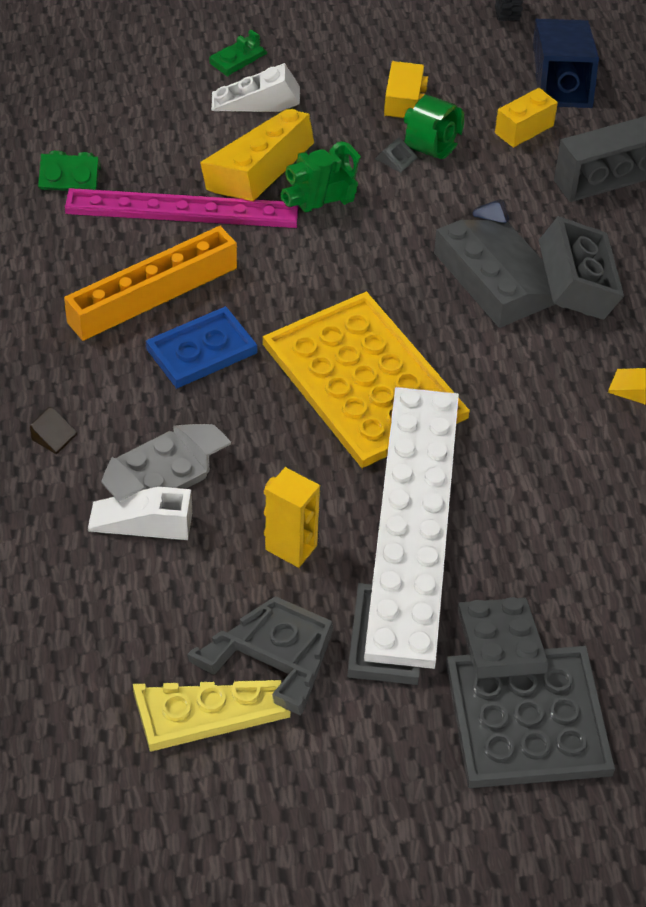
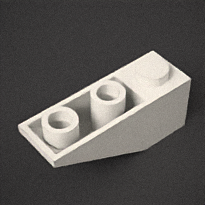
(264, 92)
(148, 513)

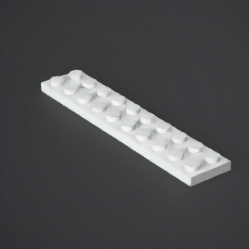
(412, 530)

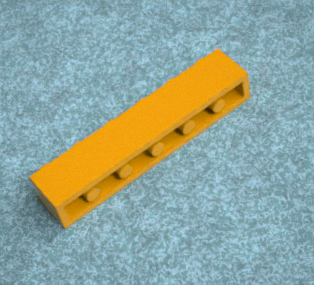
(150, 282)

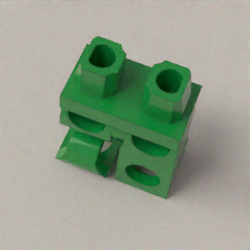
(322, 178)

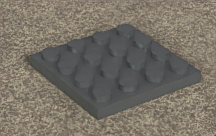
(531, 723)

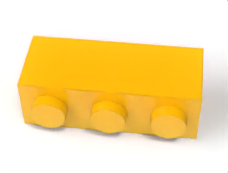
(291, 516)

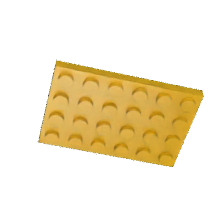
(349, 369)

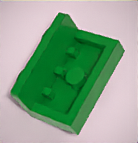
(68, 171)

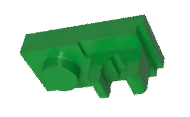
(239, 54)

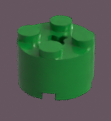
(433, 126)

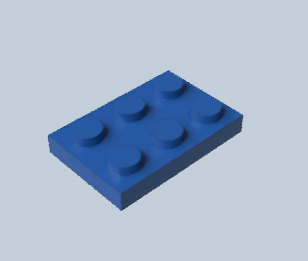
(201, 347)

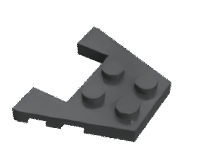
(280, 637)

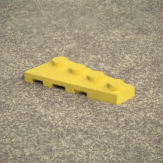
(191, 713)

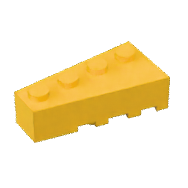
(258, 157)

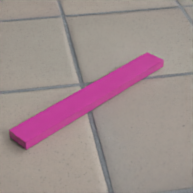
(180, 208)

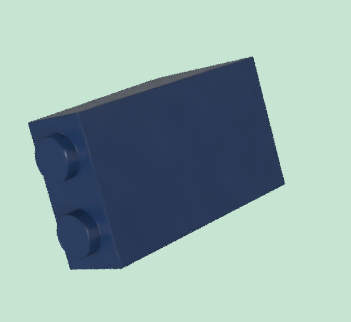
(566, 61)

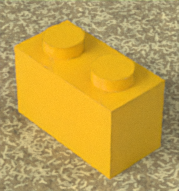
(404, 88)
(526, 117)

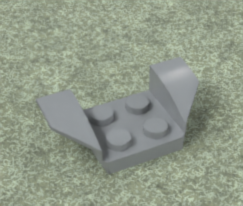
(168, 460)

